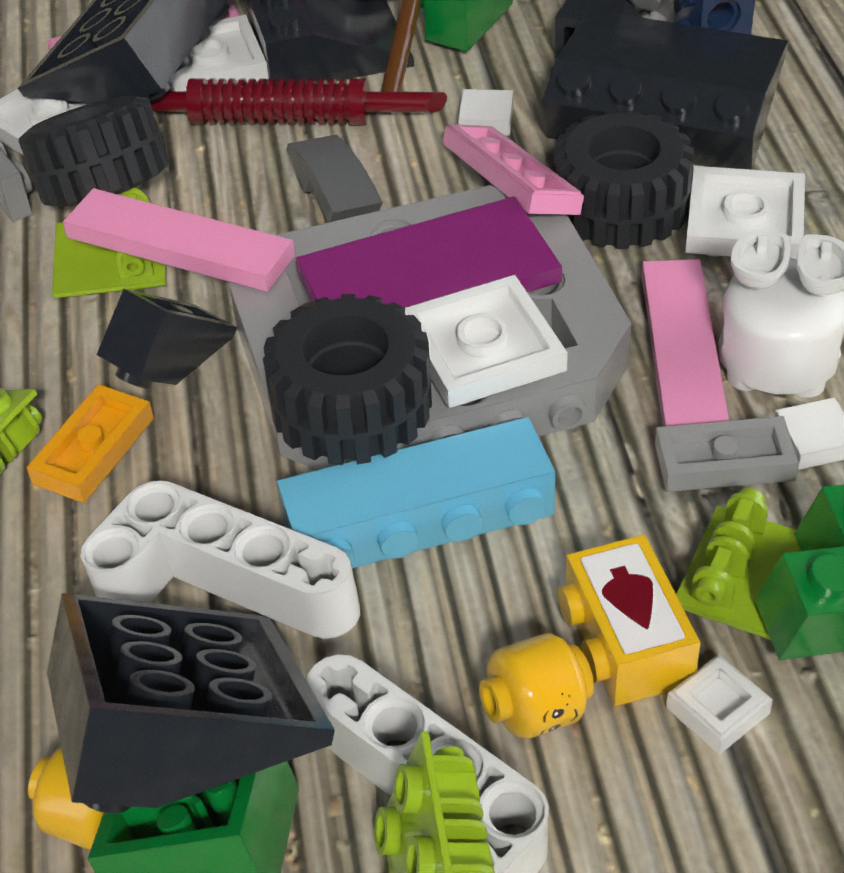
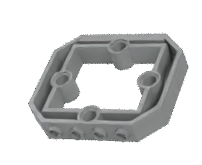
(578, 310)

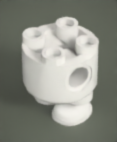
(783, 313)

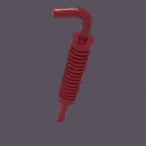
(291, 101)

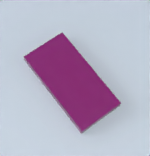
(435, 258)

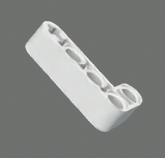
(223, 550)
(374, 711)

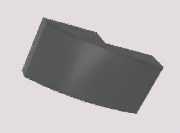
(335, 177)

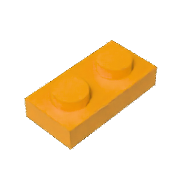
(90, 443)

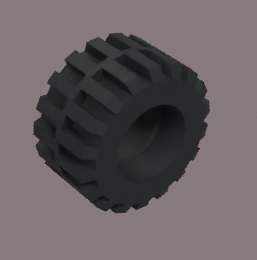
(94, 146)
(630, 175)
(348, 378)

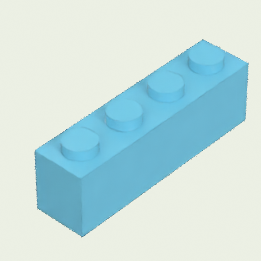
(424, 494)

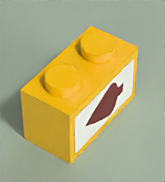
(628, 620)

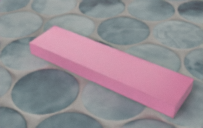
(513, 170)
(180, 239)
(683, 343)

